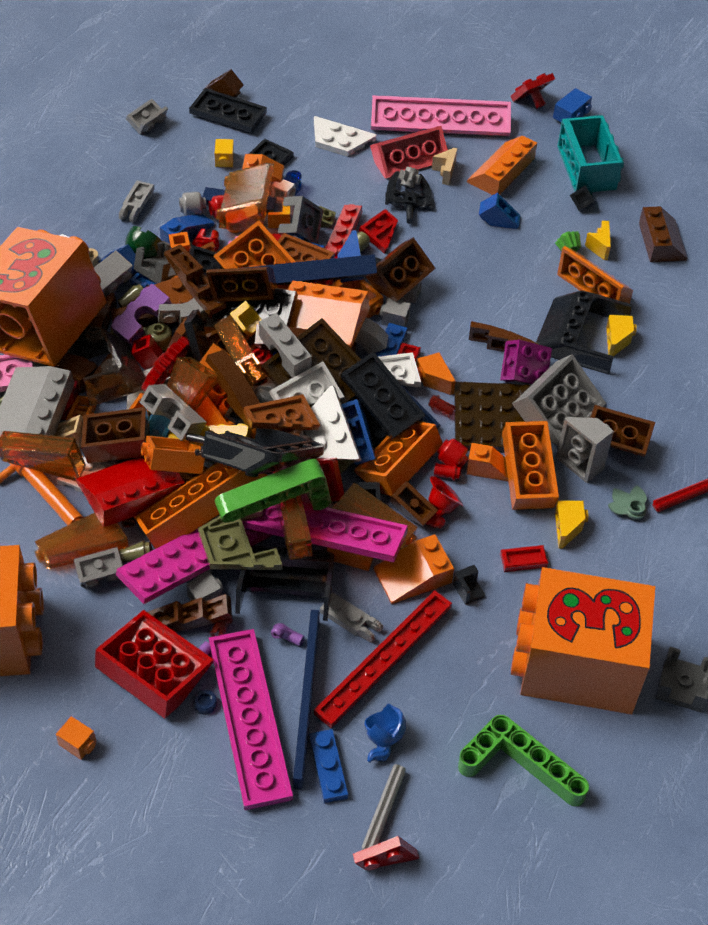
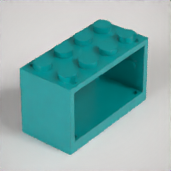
(588, 132)

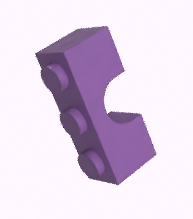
(127, 325)

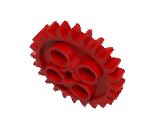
(164, 364)

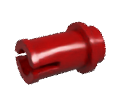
(447, 471)

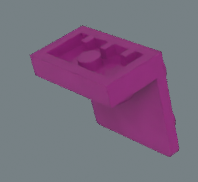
(524, 361)

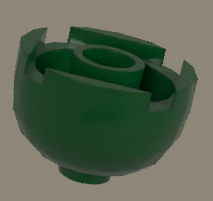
(138, 239)

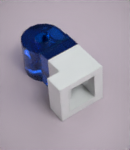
(288, 186)

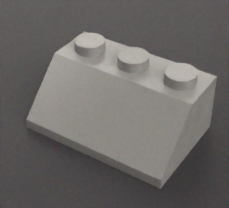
(113, 271)
(584, 446)

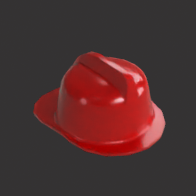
(443, 497)

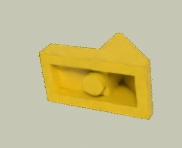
(600, 241)

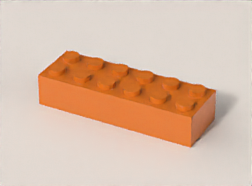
(190, 504)

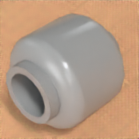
(192, 203)

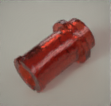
(441, 405)
(220, 626)

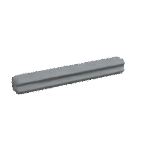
(384, 806)

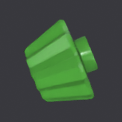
(570, 240)

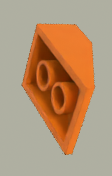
(416, 570)

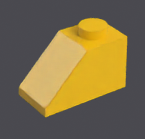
(619, 333)
(569, 520)

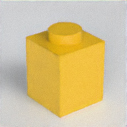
(224, 152)

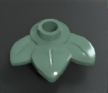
(627, 503)

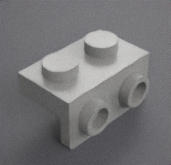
(146, 116)
(98, 567)

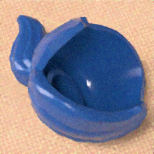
(384, 730)

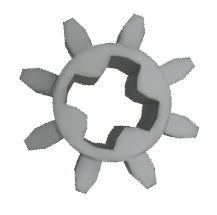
(410, 177)

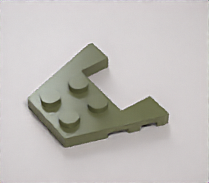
(229, 547)

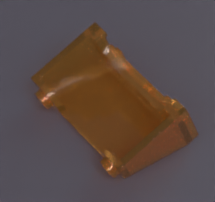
(246, 197)

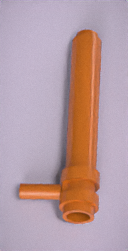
(47, 490)

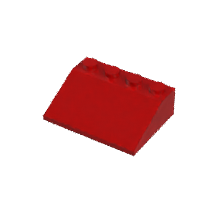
(126, 489)
(152, 663)

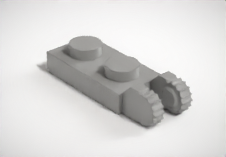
(136, 200)
(352, 618)

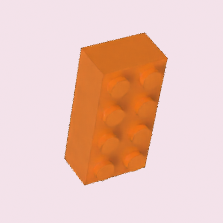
(530, 465)

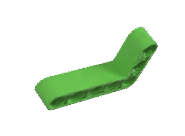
(276, 488)
(524, 756)

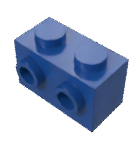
(572, 105)

